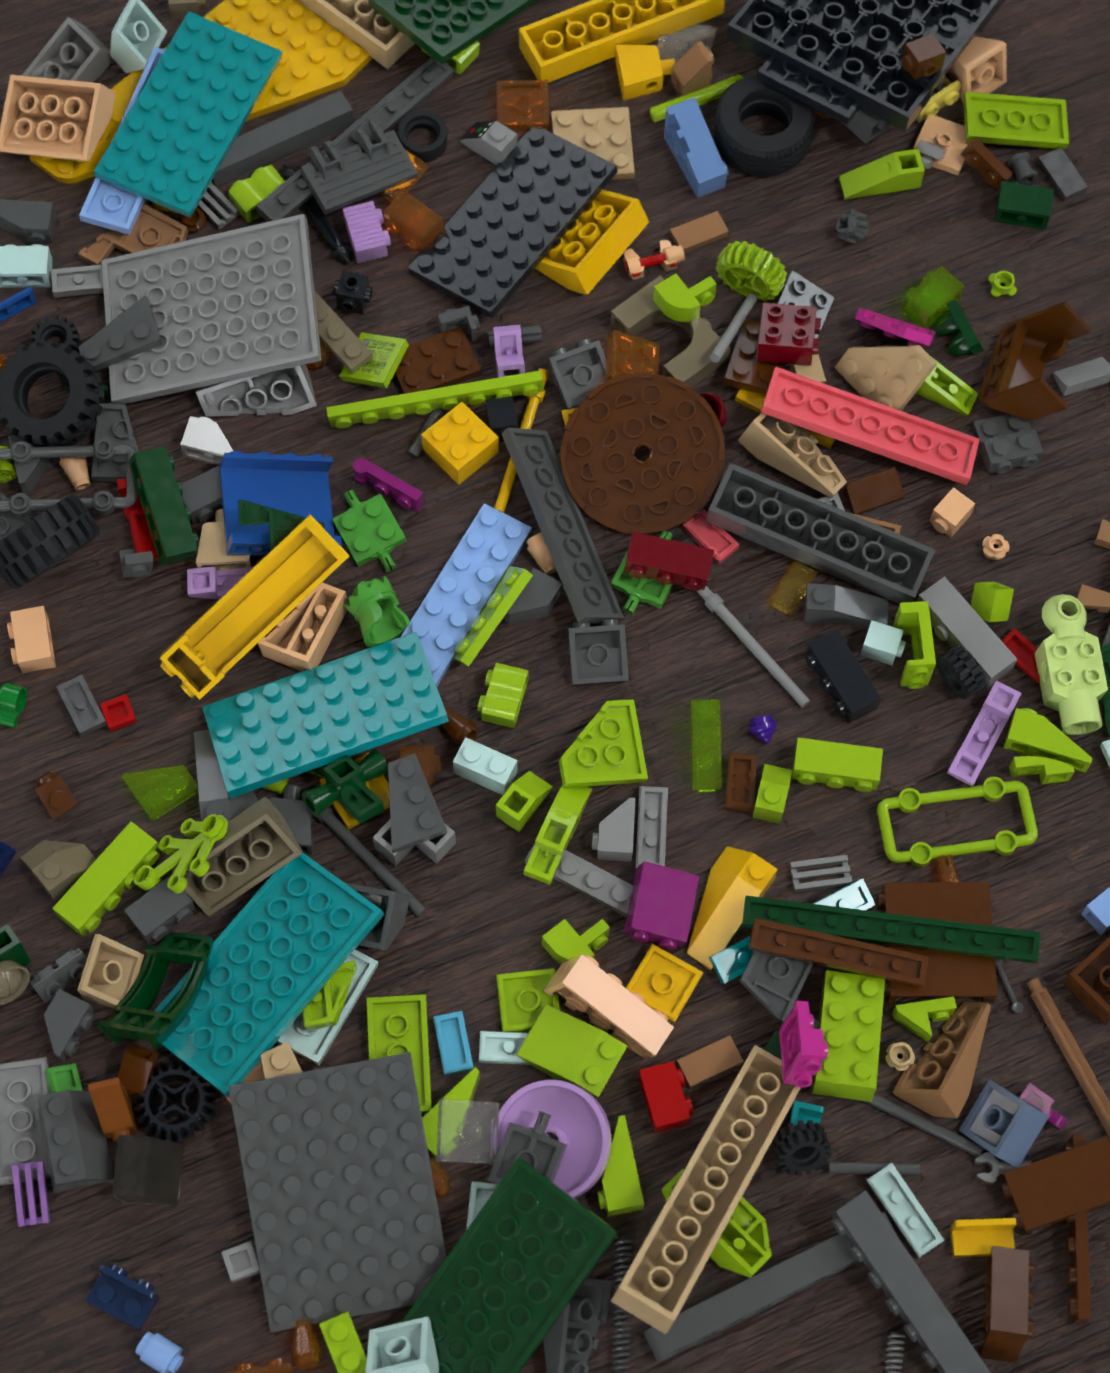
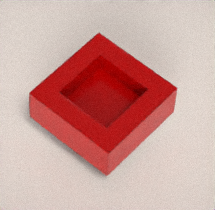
(118, 713)

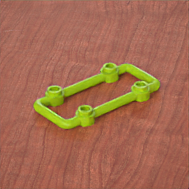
(991, 790)

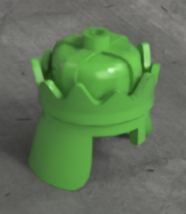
(377, 612)

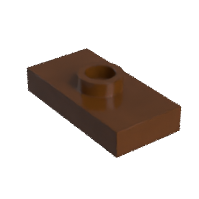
(740, 782)

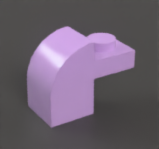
(508, 350)

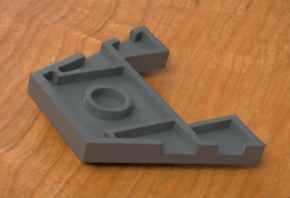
(776, 982)

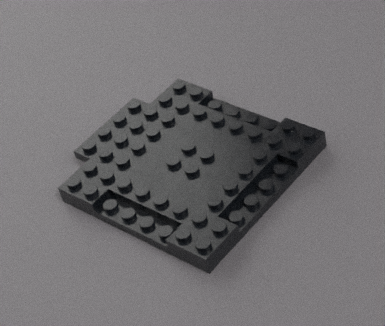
(852, 50)

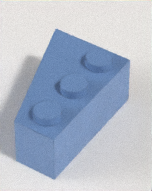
(694, 148)

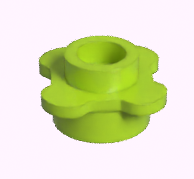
(1005, 278)

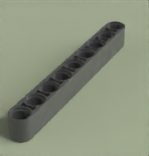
(752, 1296)

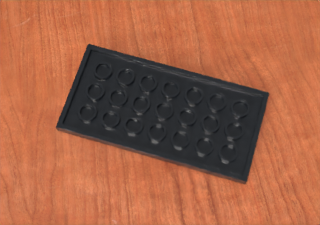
(512, 220)

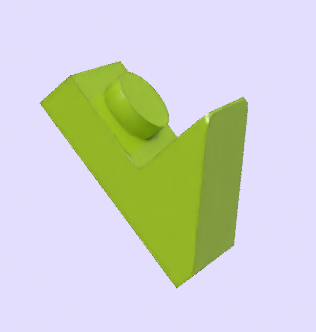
(916, 1015)

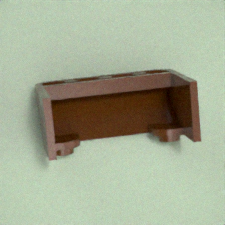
(1019, 358)

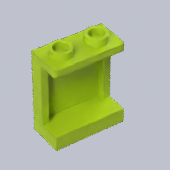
(915, 620)

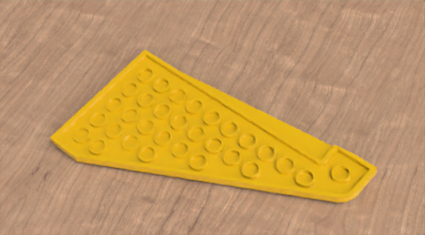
(312, 63)

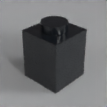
(501, 415)

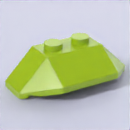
(743, 1242)

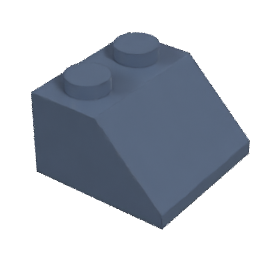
(1003, 1123)

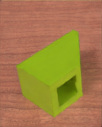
(522, 800)

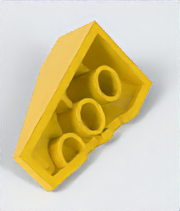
(722, 905)

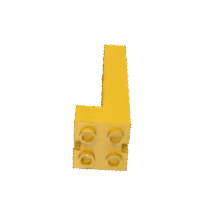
(252, 607)

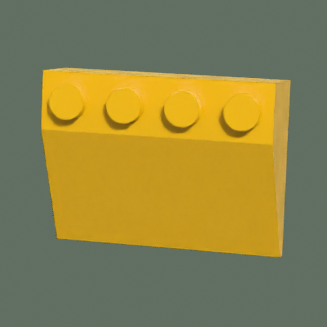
(594, 242)

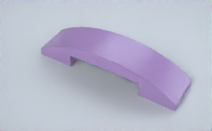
(212, 584)
(984, 733)

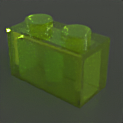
(929, 299)

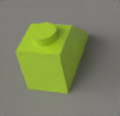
(772, 794)

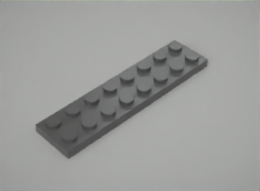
(562, 526)

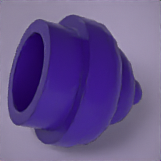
(763, 727)

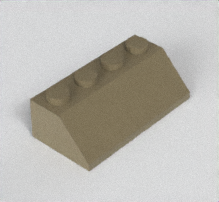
(251, 850)

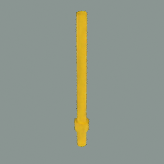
(527, 422)

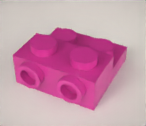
(801, 1046)

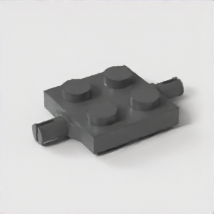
(530, 1145)

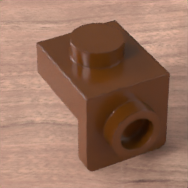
(54, 794)

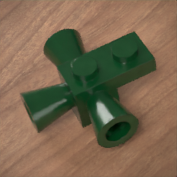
(348, 786)

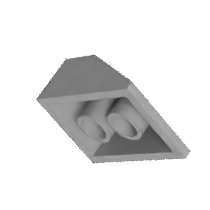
(71, 55)

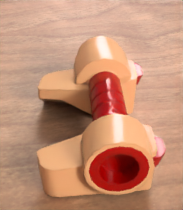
(668, 258)

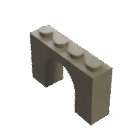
(690, 365)

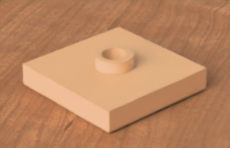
(946, 135)

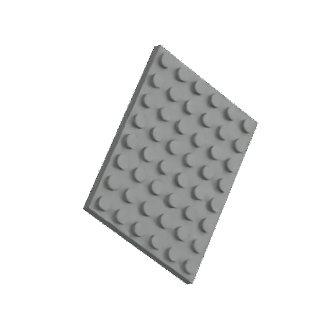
(221, 306)

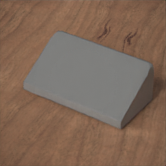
(1083, 376)

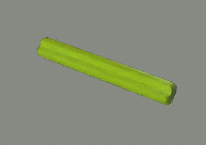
(702, 96)

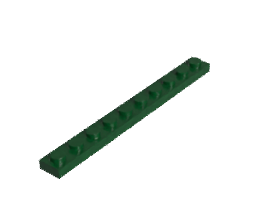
(898, 929)

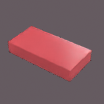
(711, 537)

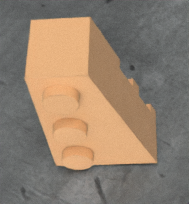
(307, 632)

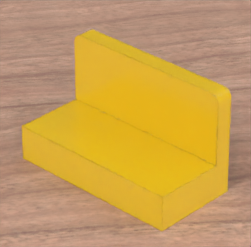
(978, 1236)

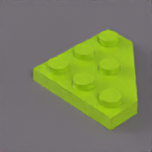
(606, 750)

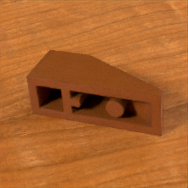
(113, 1108)

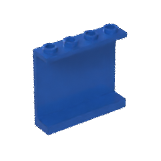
(275, 481)

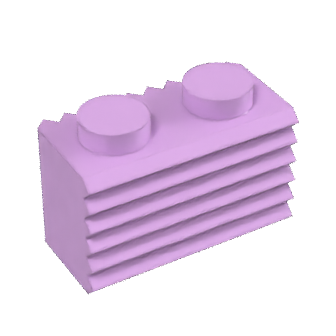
(365, 231)

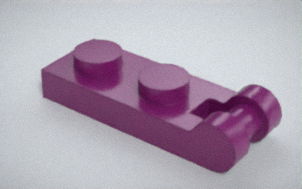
(387, 484)

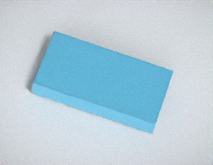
(453, 1043)

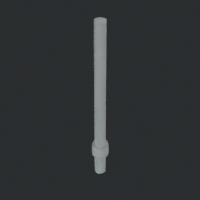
(715, 604)

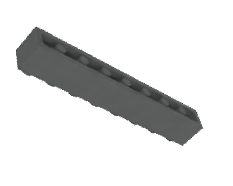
(905, 1287)

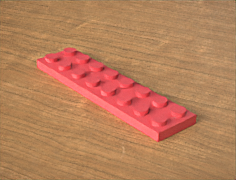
(870, 425)

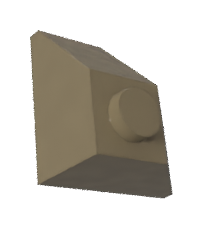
(58, 865)

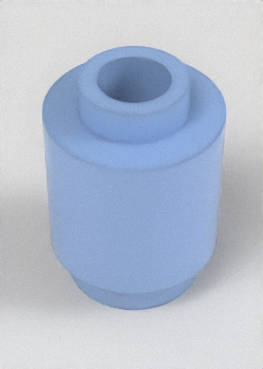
(159, 1353)

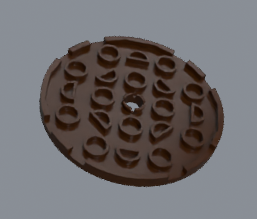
(682, 462)

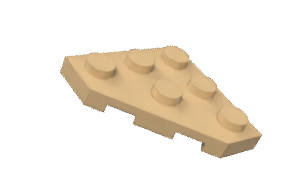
(601, 132)
(886, 372)

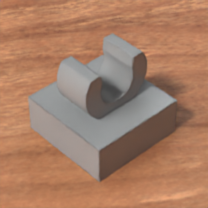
(930, 152)

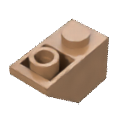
(693, 70)

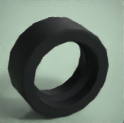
(428, 120)

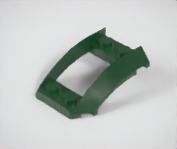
(132, 1013)

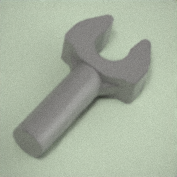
(996, 1167)

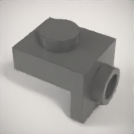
(459, 317)
(135, 564)

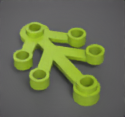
(210, 830)

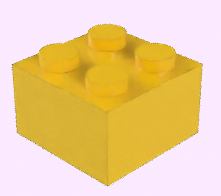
(460, 443)

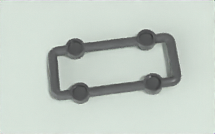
(102, 501)

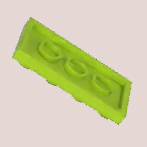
(1016, 120)
(401, 1027)

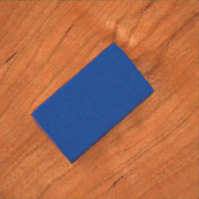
(17, 304)

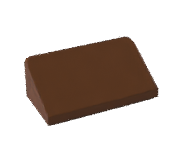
(874, 491)

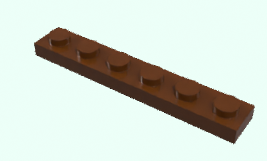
(838, 952)
(1078, 1245)

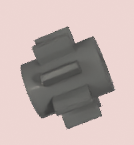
(852, 226)

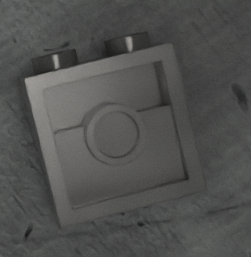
(578, 371)
(1007, 443)
(598, 652)

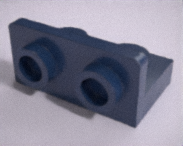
(123, 1297)

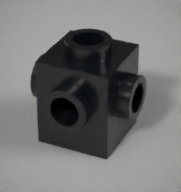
(352, 292)

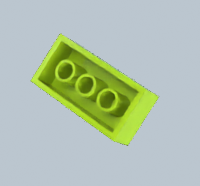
(852, 1028)

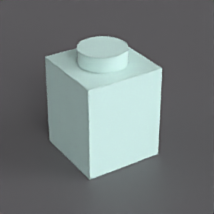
(883, 643)

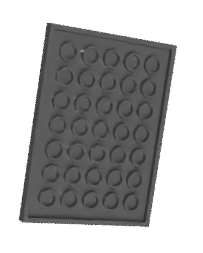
(339, 1189)

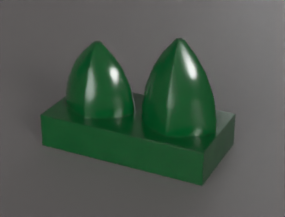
(956, 320)

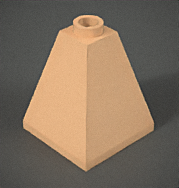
(980, 66)

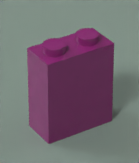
(661, 906)

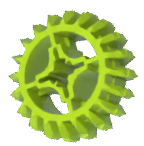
(751, 270)

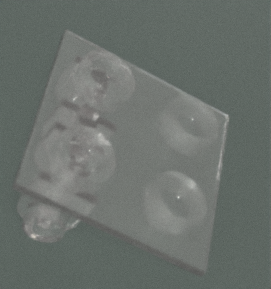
(680, 42)

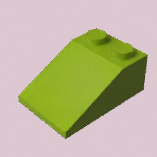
(571, 1050)

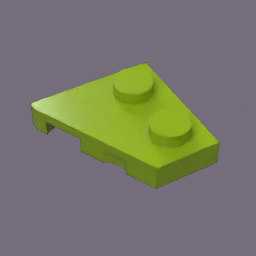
(328, 1003)

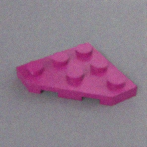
(895, 328)

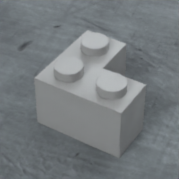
(433, 848)

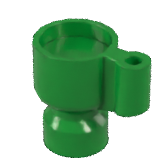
(11, 703)

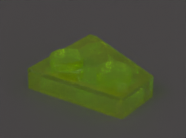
(161, 788)

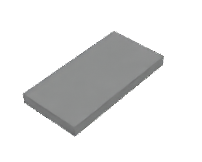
(19, 1117)

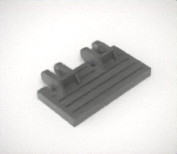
(357, 175)

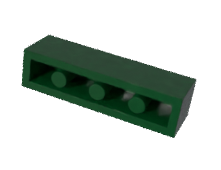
(163, 505)

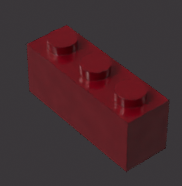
(668, 561)

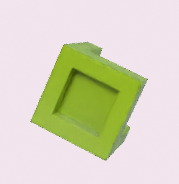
(992, 601)

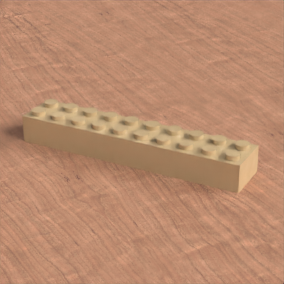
(707, 1193)

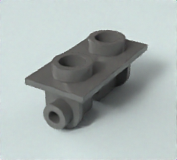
(69, 971)

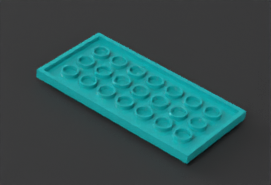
(188, 114)
(324, 714)
(268, 969)

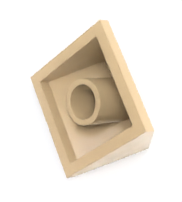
(109, 972)

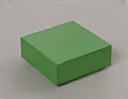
(63, 1078)

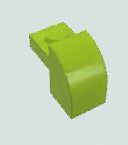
(680, 302)
(564, 942)

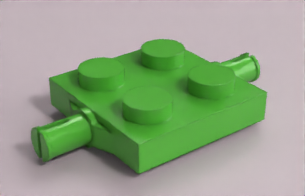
(369, 530)
(641, 590)

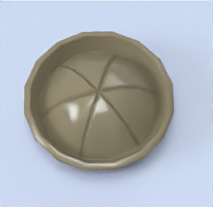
(13, 981)

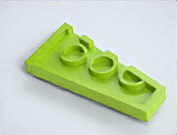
(495, 609)

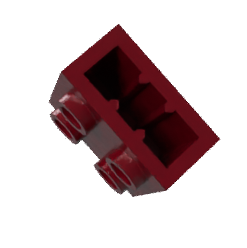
(788, 334)

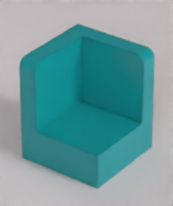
(805, 1112)

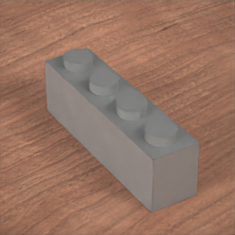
(961, 626)

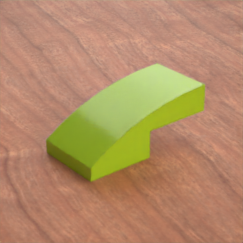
(1048, 769)

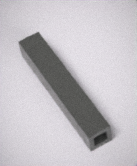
(285, 136)

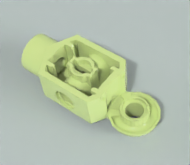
(1071, 666)

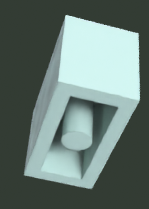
(25, 266)
(485, 766)

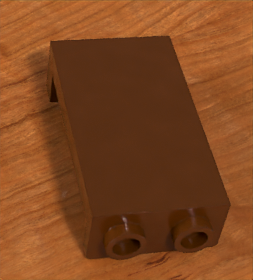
(1060, 1185)

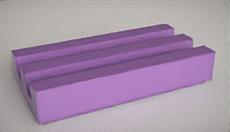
(45, 1218)

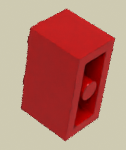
(664, 1097)

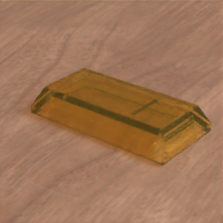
(791, 587)

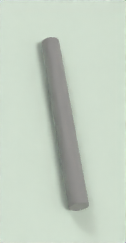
(733, 328)

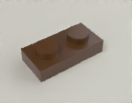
(986, 164)

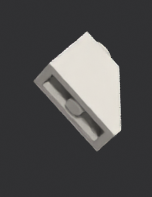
(204, 441)

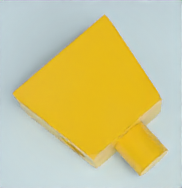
(640, 69)

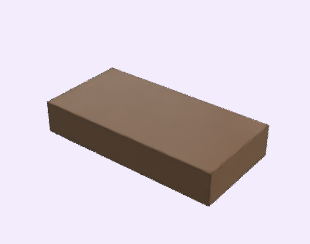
(699, 232)
(710, 1061)

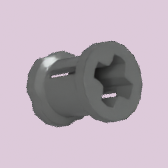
(1022, 168)

